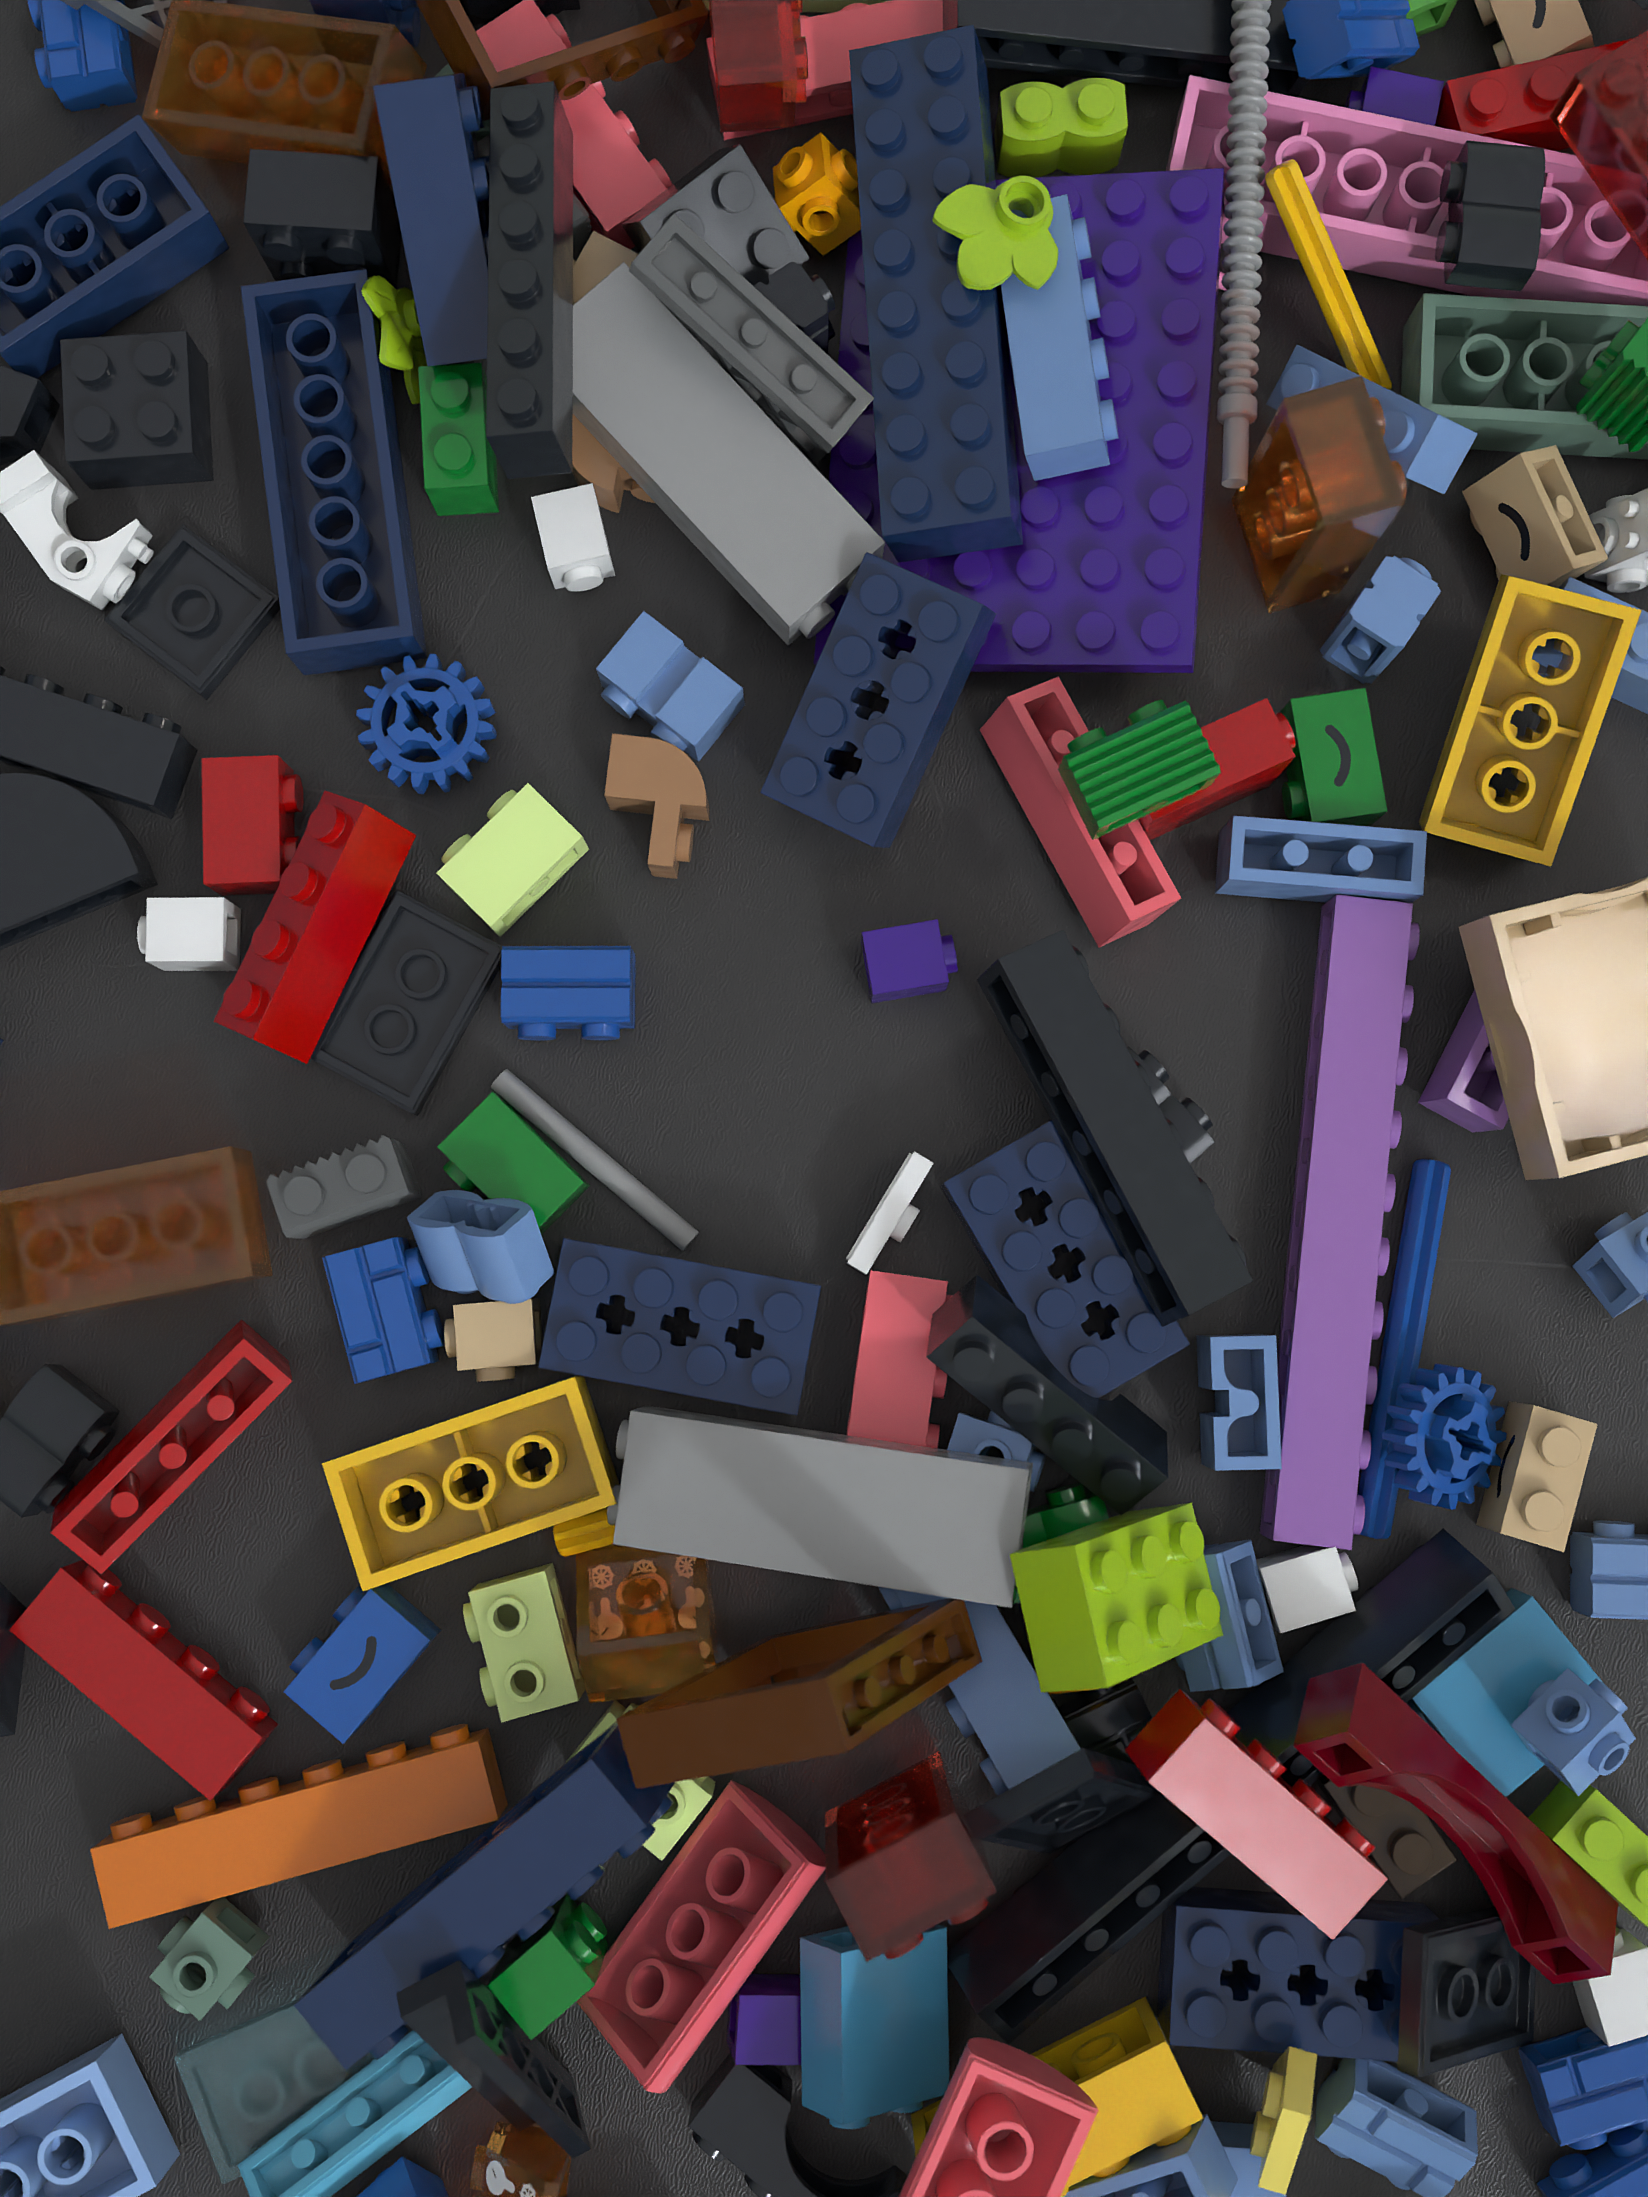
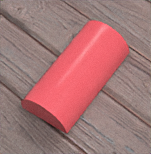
(701, 1934)
(1002, 2128)

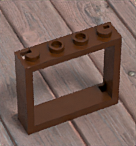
(575, 68)
(827, 1697)

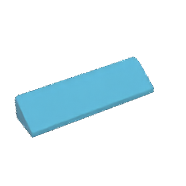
(355, 2124)

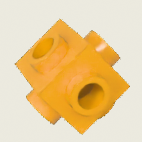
(819, 193)

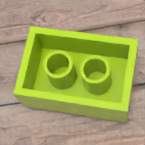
(1116, 1597)

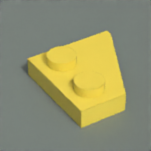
(1283, 2118)

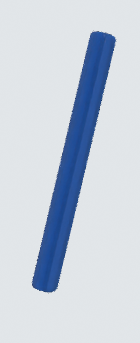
(1403, 1333)

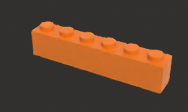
(298, 1826)

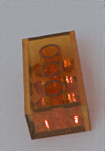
(273, 81)
(1318, 493)
(130, 1236)

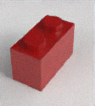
(248, 822)

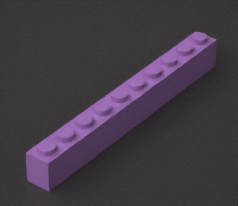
(1339, 1220)

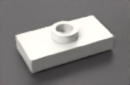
(892, 1214)

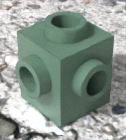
(208, 1959)

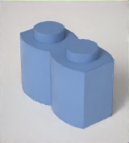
(481, 1245)

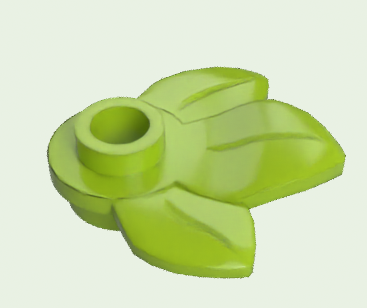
(998, 240)
(400, 330)

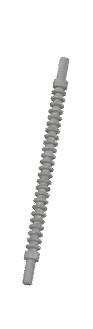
(1237, 405)

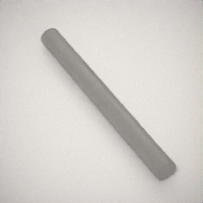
(594, 1159)

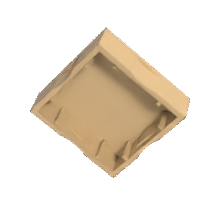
(1568, 1025)

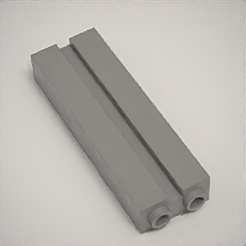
(713, 458)
(821, 1504)

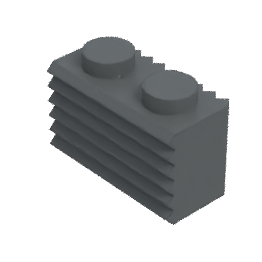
(343, 1187)

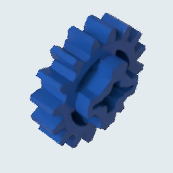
(408, 740)
(1444, 1436)

